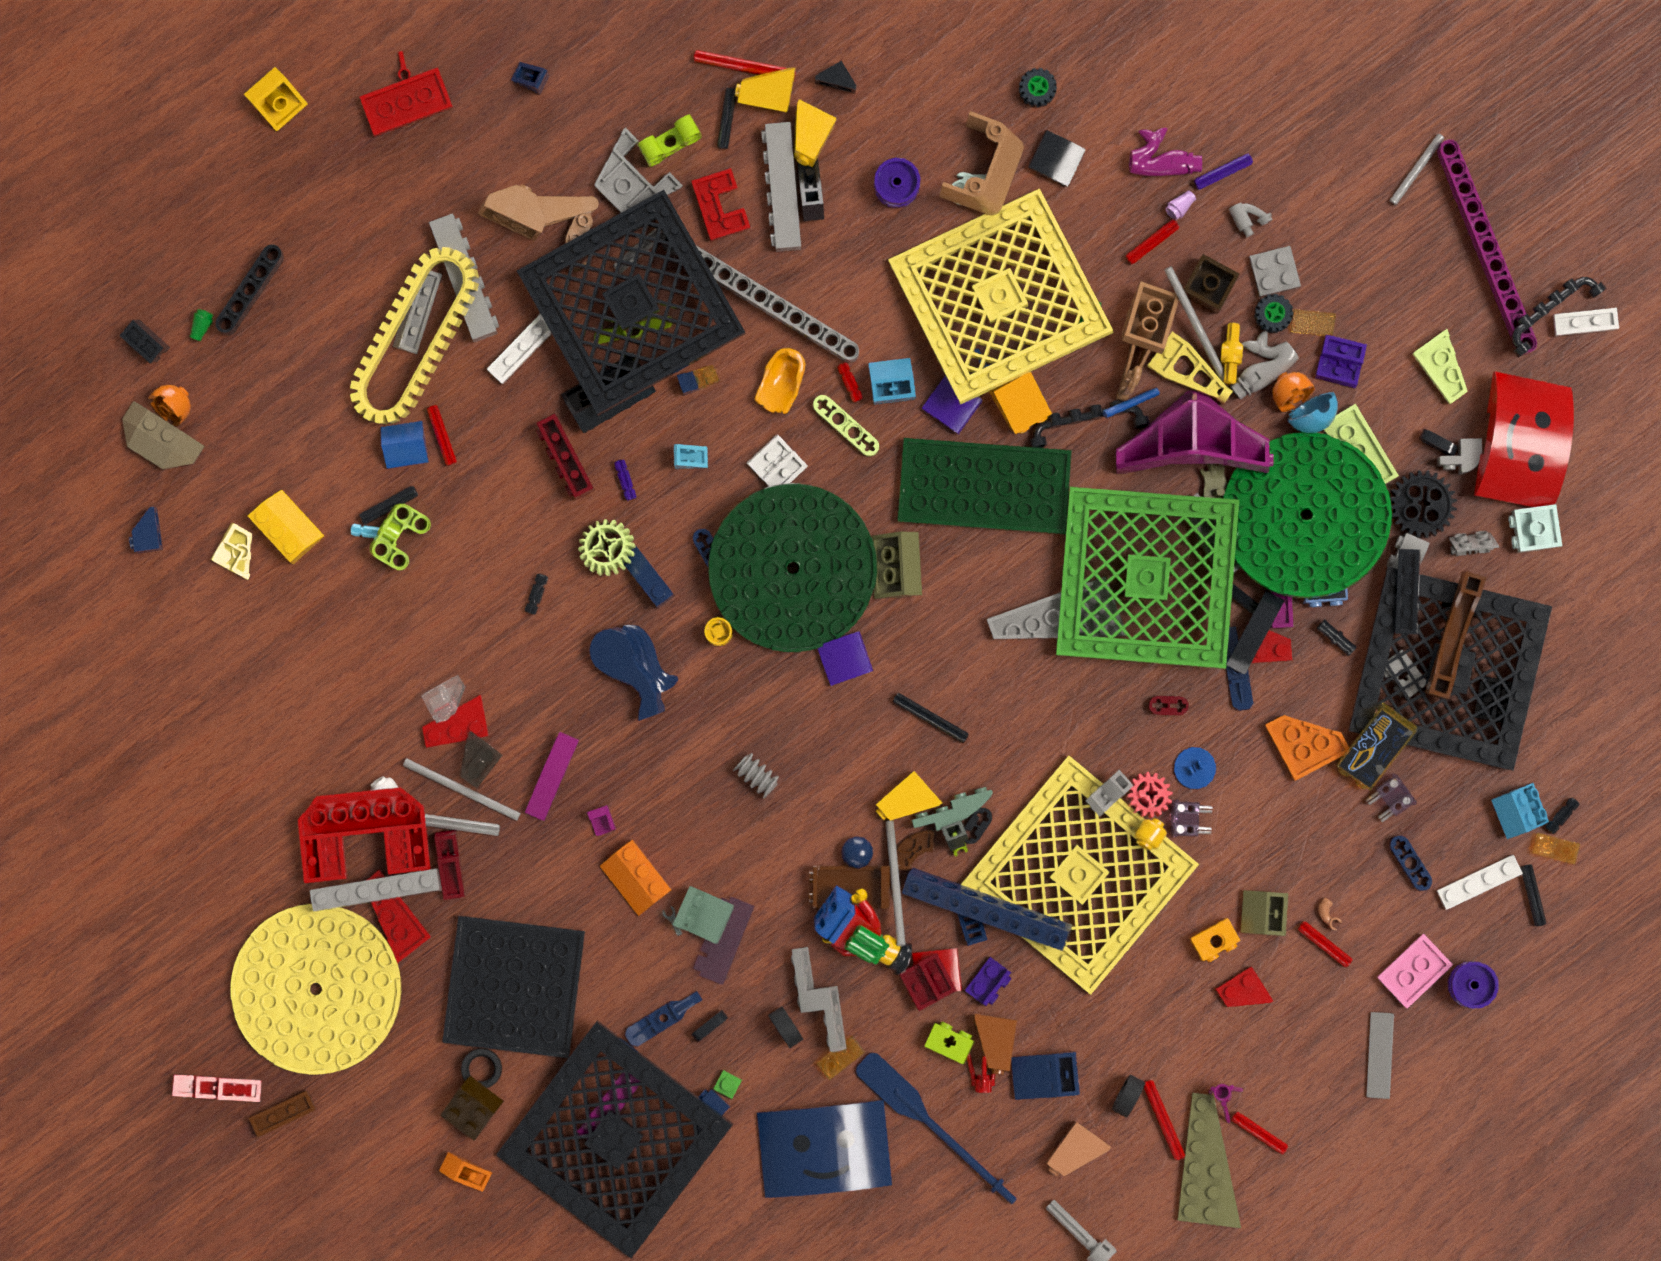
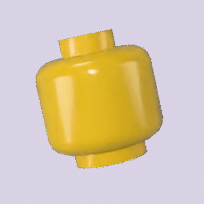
(1150, 834)

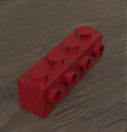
(565, 456)

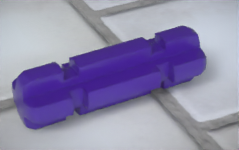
(625, 480)

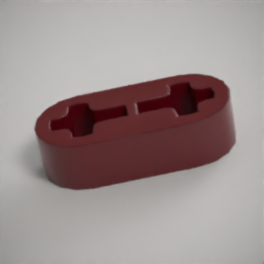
(1168, 700)

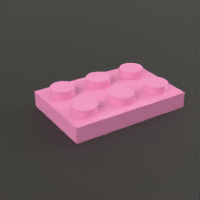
(1414, 971)

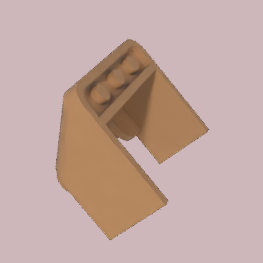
(990, 193)

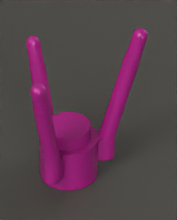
(1223, 1095)

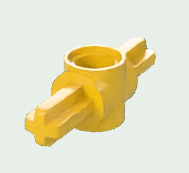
(1231, 353)

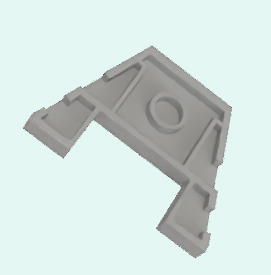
(623, 183)

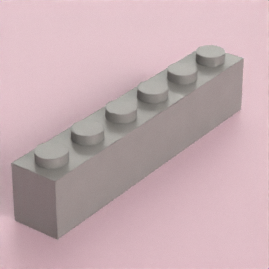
(783, 187)
(478, 318)
(375, 890)

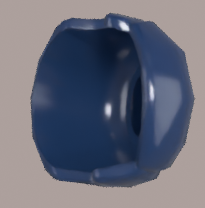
(857, 852)

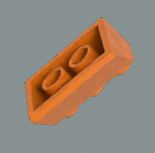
(635, 877)

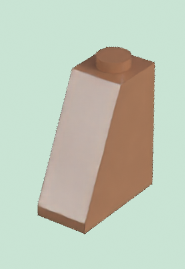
(1075, 1150)

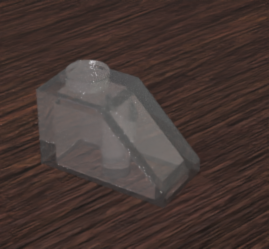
(444, 699)

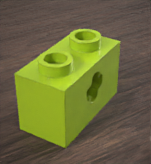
(937, 1043)

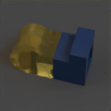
(698, 379)

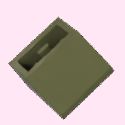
(1264, 913)

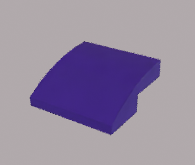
(1340, 361)
(947, 409)
(845, 658)

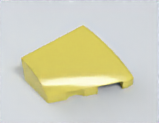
(234, 551)

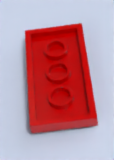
(406, 102)

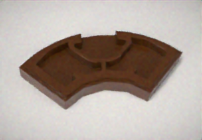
(914, 847)

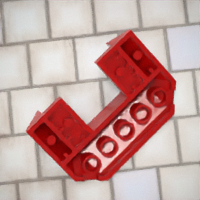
(362, 813)

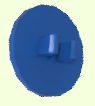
(1195, 768)

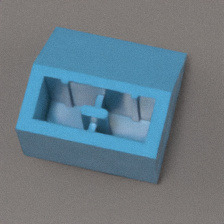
(892, 381)
(1520, 811)

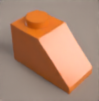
(465, 1172)

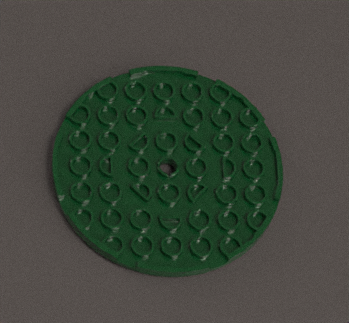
(752, 560)

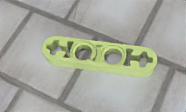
(848, 423)

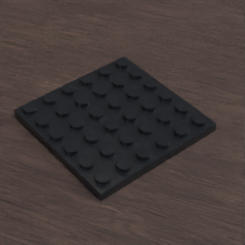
(513, 986)

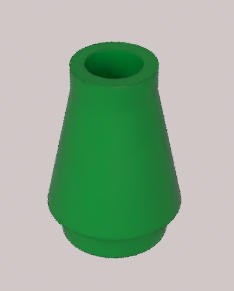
(200, 324)

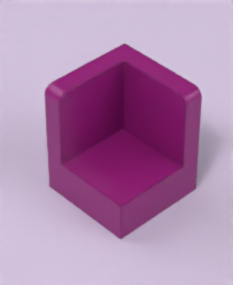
(601, 820)

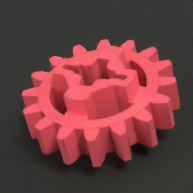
(1158, 793)

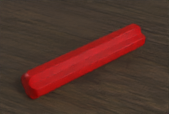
(1153, 241)
(441, 435)
(1325, 944)
(1259, 1132)

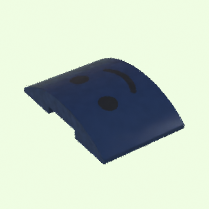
(824, 1149)

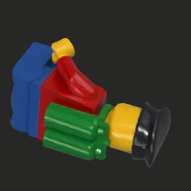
(857, 931)

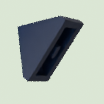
(531, 77)

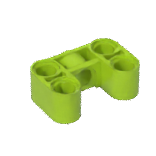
(684, 132)
(390, 532)

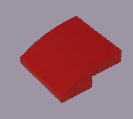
(950, 960)

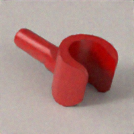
(402, 65)

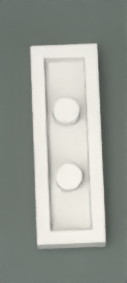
(1585, 322)

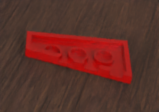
(399, 924)

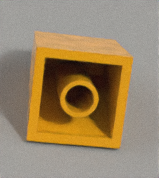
(1021, 403)

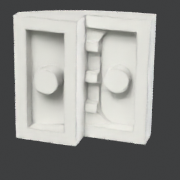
(777, 462)

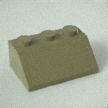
(897, 565)

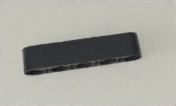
(249, 300)

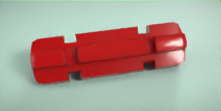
(850, 382)

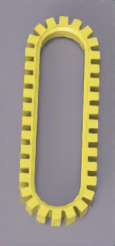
(437, 256)

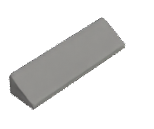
(414, 323)
(1380, 1055)

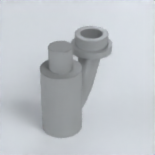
(1242, 220)

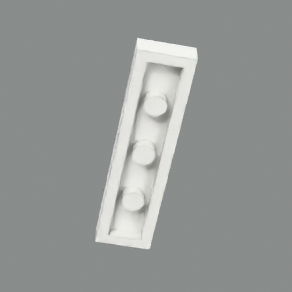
(520, 350)
(1479, 882)

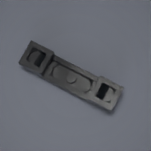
(1255, 632)

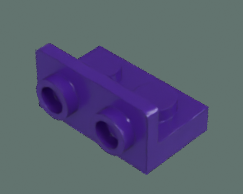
(988, 982)

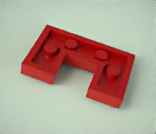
(716, 222)

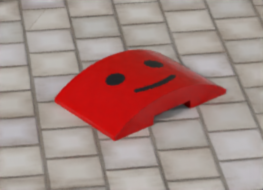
(1526, 441)

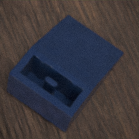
(1045, 1075)

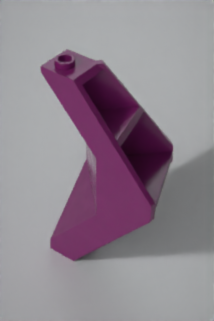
(1195, 433)

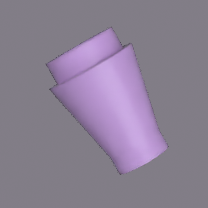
(1179, 206)

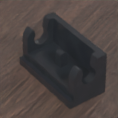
(144, 341)

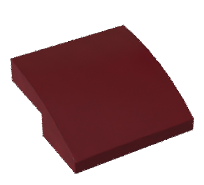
(927, 982)

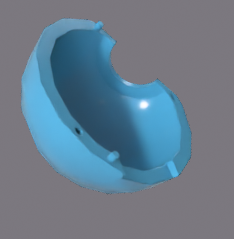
(1315, 413)

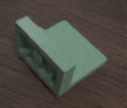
(703, 915)

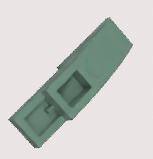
(962, 807)

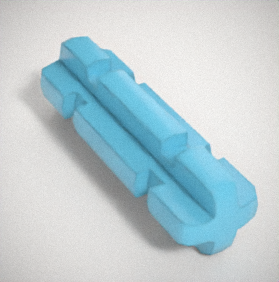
(365, 531)

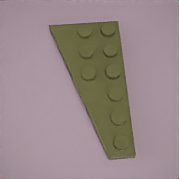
(1206, 1178)

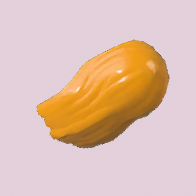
(781, 381)

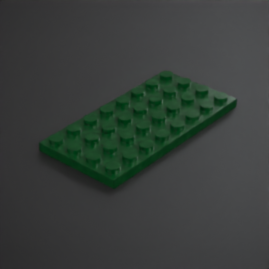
(984, 486)

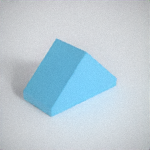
(690, 456)

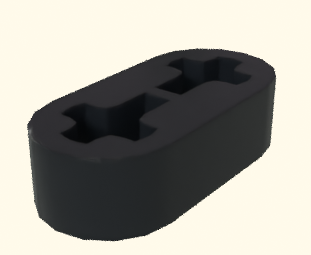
(1438, 442)
(983, 826)
(709, 1026)

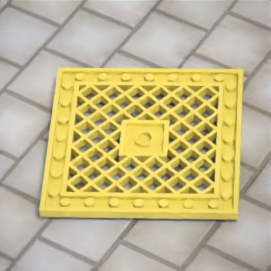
(1000, 296)
(1082, 874)

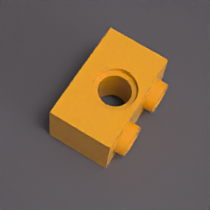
(1202, 943)

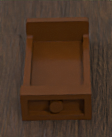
(872, 879)

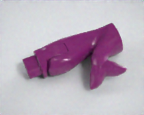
(1169, 163)

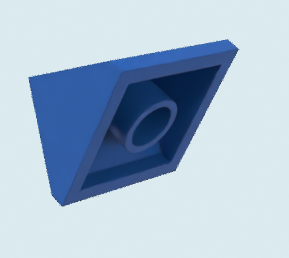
(404, 444)

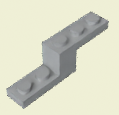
(818, 999)

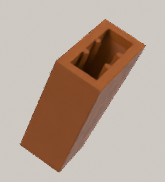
(996, 1041)

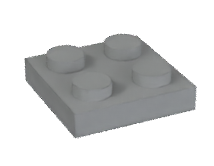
(1274, 271)

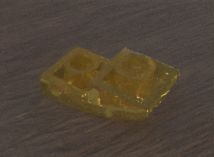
(1556, 848)
(837, 1061)

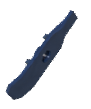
(1238, 683)
(651, 1024)

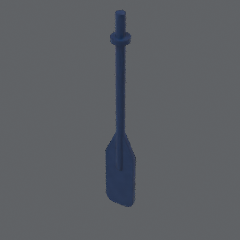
(907, 1101)

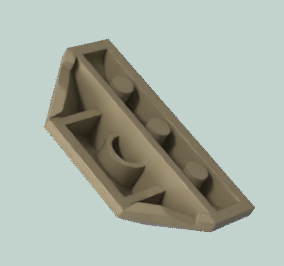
(158, 439)

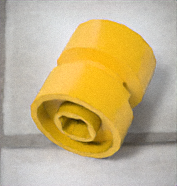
(718, 631)

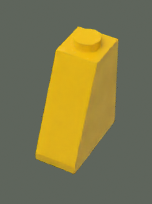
(767, 90)
(811, 132)
(907, 798)

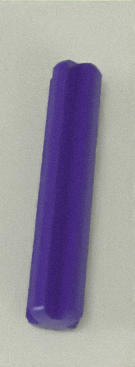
(1223, 171)

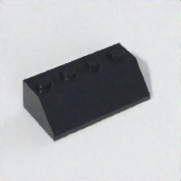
(582, 408)

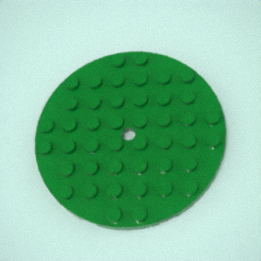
(1346, 526)

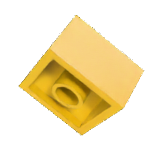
(275, 99)

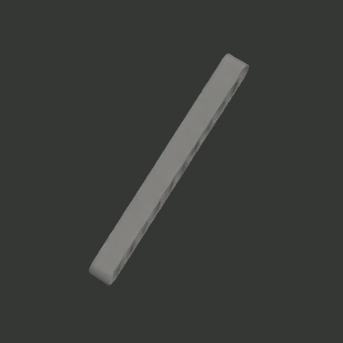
(771, 299)

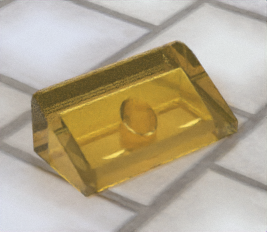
(1313, 322)

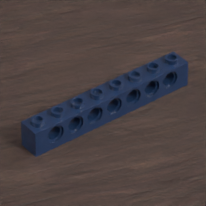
(987, 909)

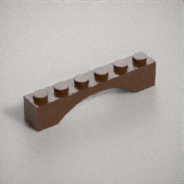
(1454, 634)

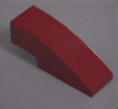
(449, 864)

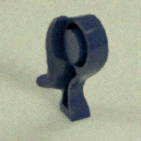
(632, 659)

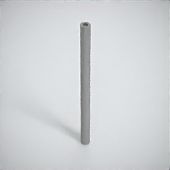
(1195, 322)
(461, 789)
(895, 883)

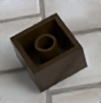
(1210, 283)
(472, 1108)

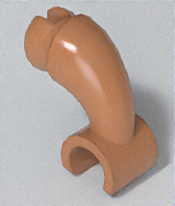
(1324, 909)

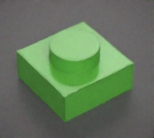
(727, 1084)

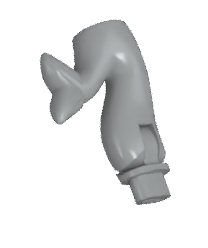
(1264, 373)

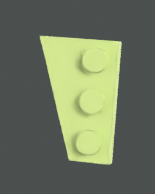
(1441, 366)

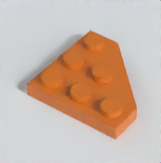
(1305, 745)

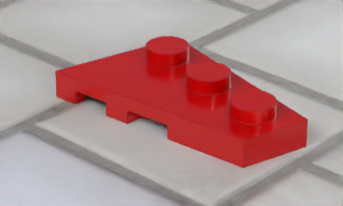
(455, 729)

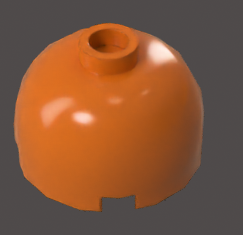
(1291, 389)
(171, 403)

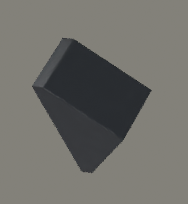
(837, 78)

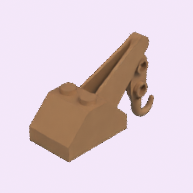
(528, 214)
(1147, 327)

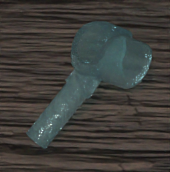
(672, 919)

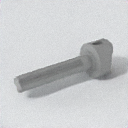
(1099, 1251)

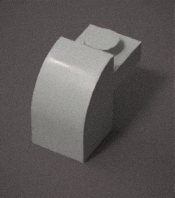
(1467, 458)
(1109, 793)

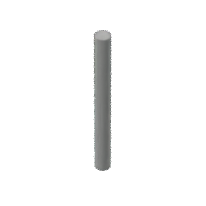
(1416, 169)

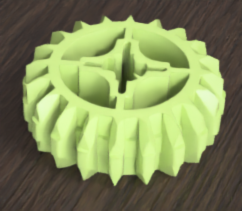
(599, 549)

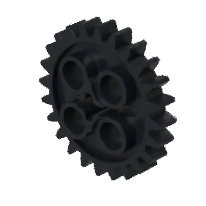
(1441, 507)

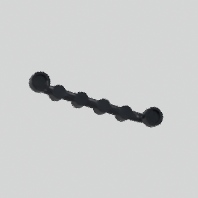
(1542, 309)
(1075, 417)

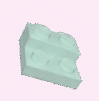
(1535, 528)

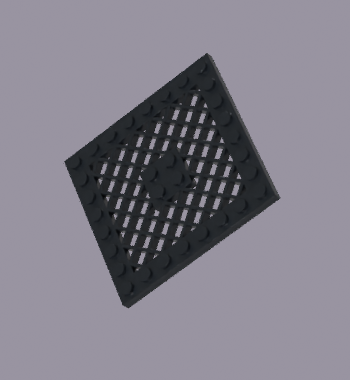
(631, 302)
(1523, 676)
(614, 1139)

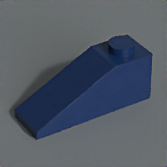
(648, 579)

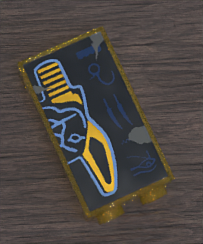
(1376, 747)

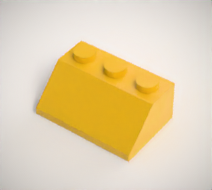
(286, 526)

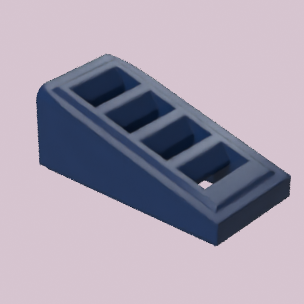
(970, 941)

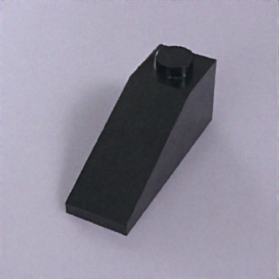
(811, 192)

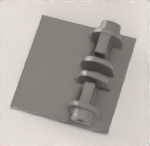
(1479, 543)

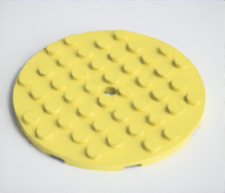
(306, 1029)

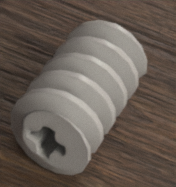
(757, 775)

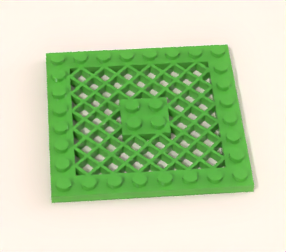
(1148, 577)

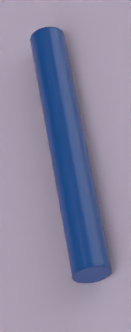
(1131, 402)

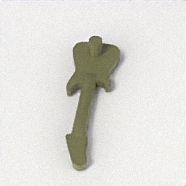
(1214, 481)

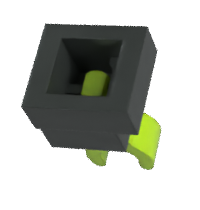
(955, 837)

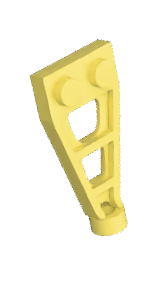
(1174, 349)

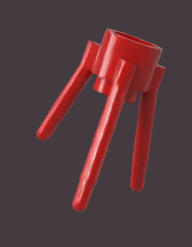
(983, 1082)

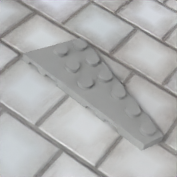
(1042, 617)

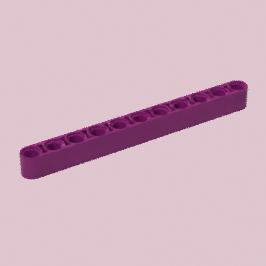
(1487, 236)

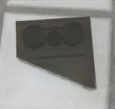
(477, 759)

